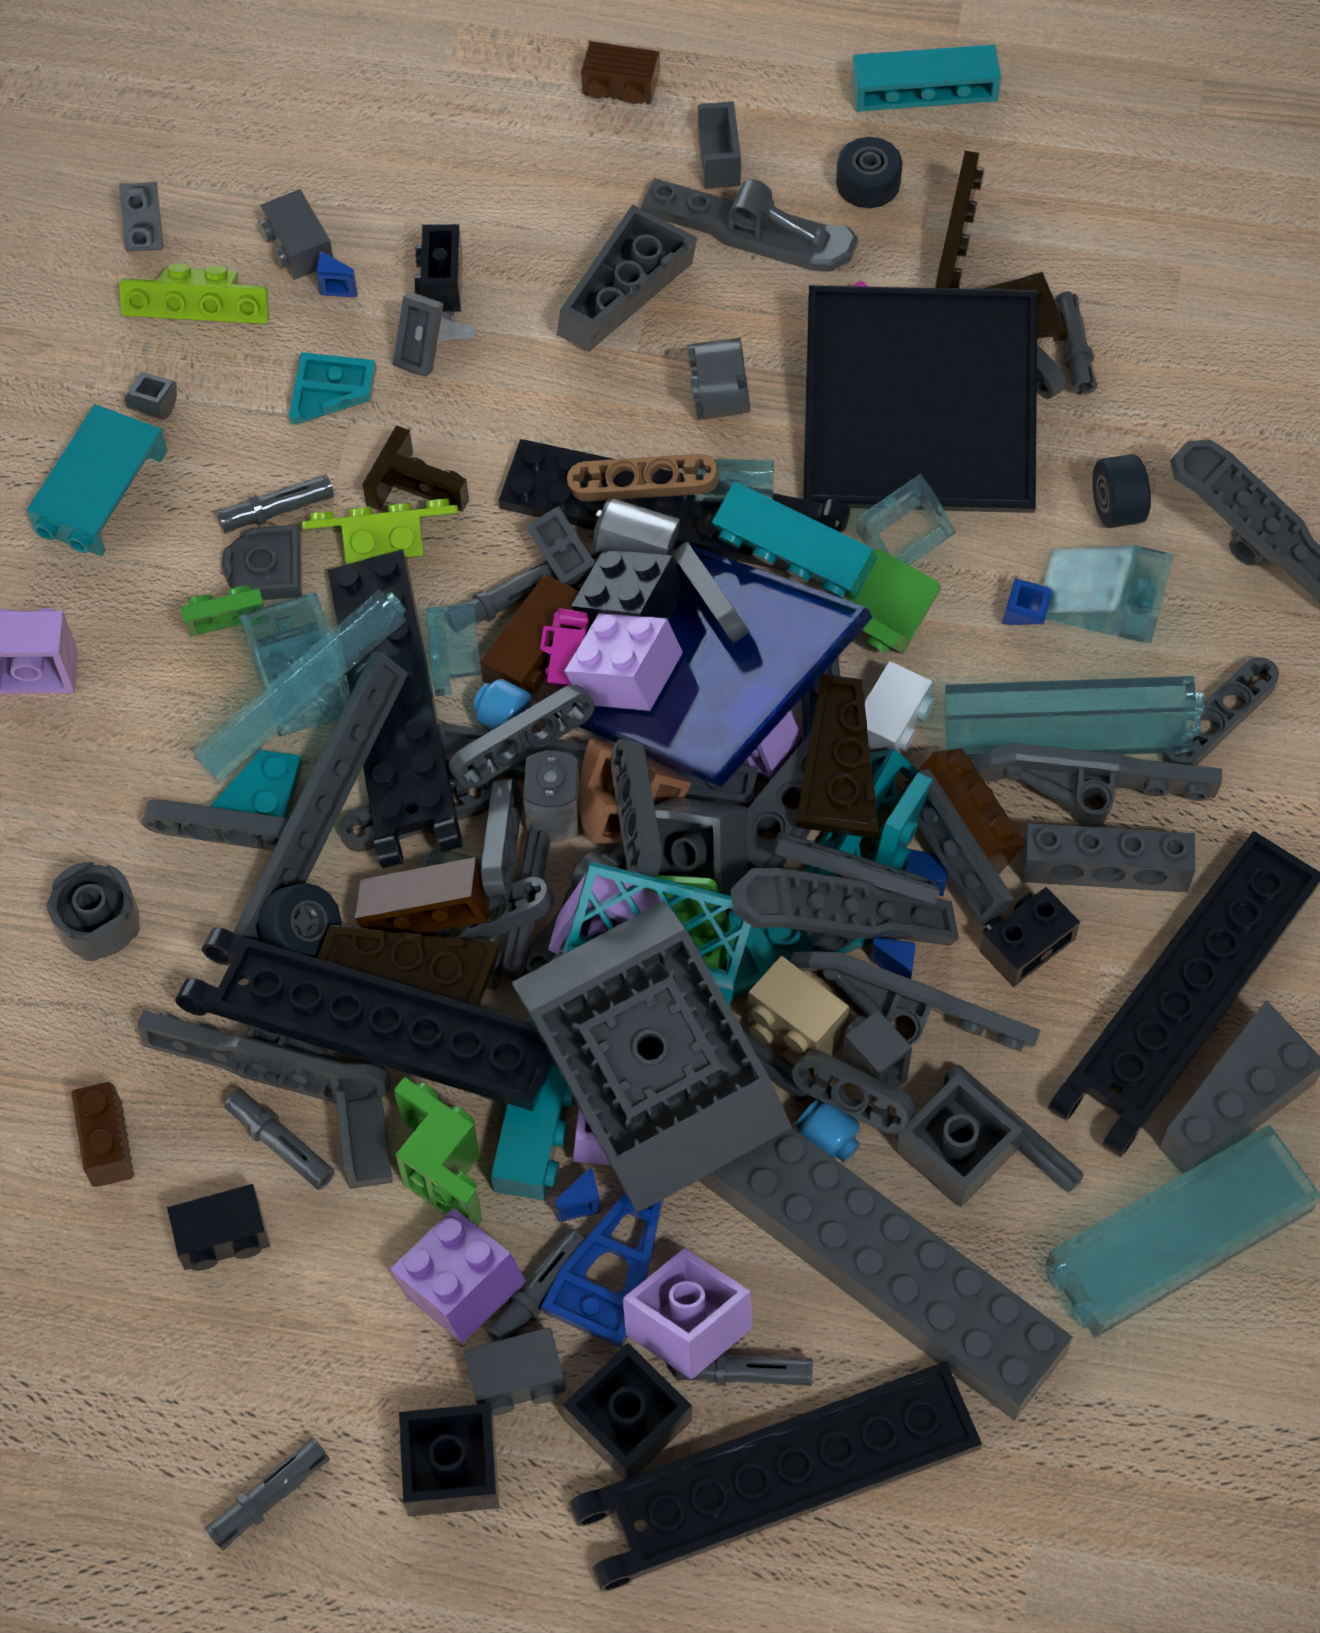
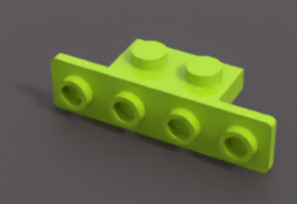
(195, 295)
(381, 533)

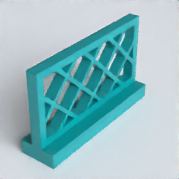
(723, 978)

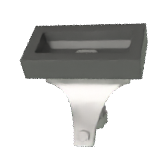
(422, 329)

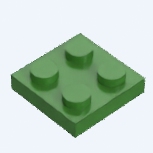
(210, 614)

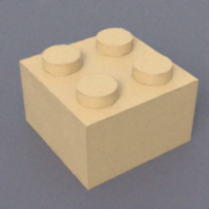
(795, 1013)

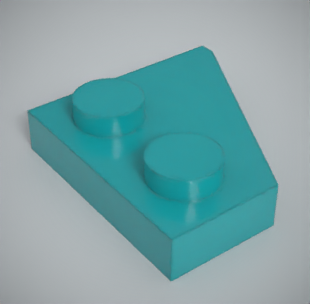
(330, 385)
(263, 785)
(903, 824)

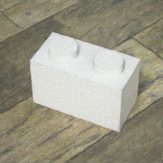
(895, 708)

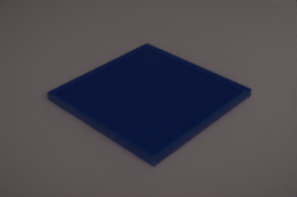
(731, 694)

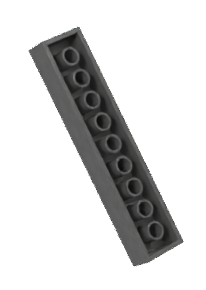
(895, 1268)

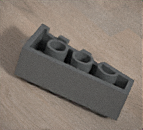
(624, 276)
(1247, 1087)

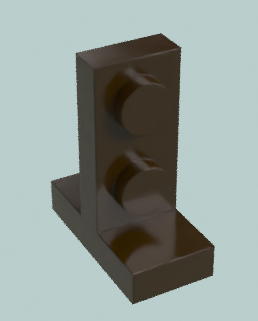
(411, 475)

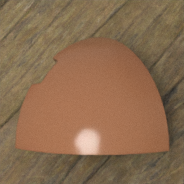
(598, 797)

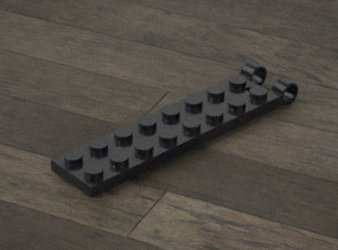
(540, 484)
(408, 757)
(1190, 987)
(372, 1019)
(781, 1472)

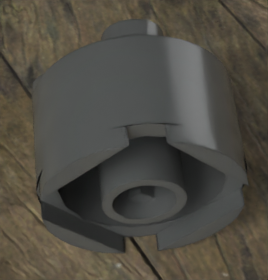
(718, 378)
(93, 910)

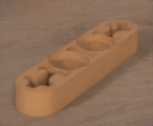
(642, 484)

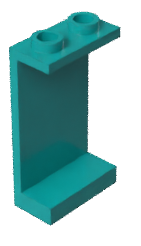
(93, 478)

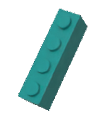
(925, 77)
(794, 540)
(530, 1140)

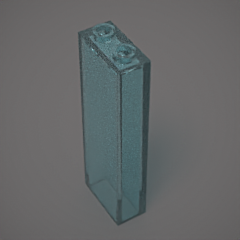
(300, 685)
(1086, 715)
(1181, 1231)

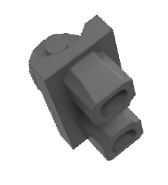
(141, 216)

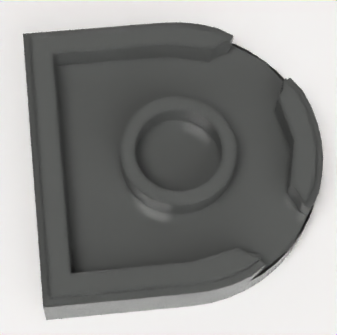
(266, 560)

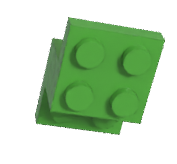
(438, 1151)

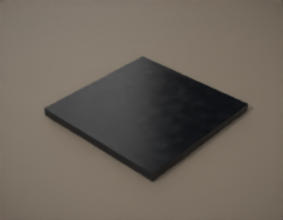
(922, 388)

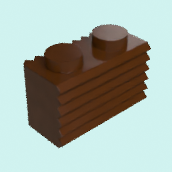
(620, 72)
(102, 1134)

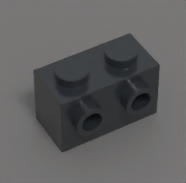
(440, 265)
(1028, 935)
(218, 1228)

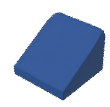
(335, 277)
(1027, 603)
(928, 866)
(894, 955)
(579, 1199)

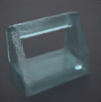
(896, 506)

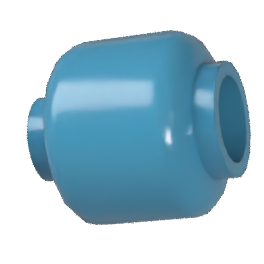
(500, 703)
(830, 1130)

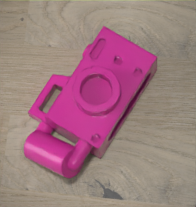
(564, 643)

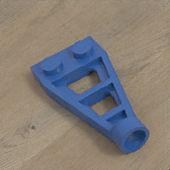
(588, 1304)

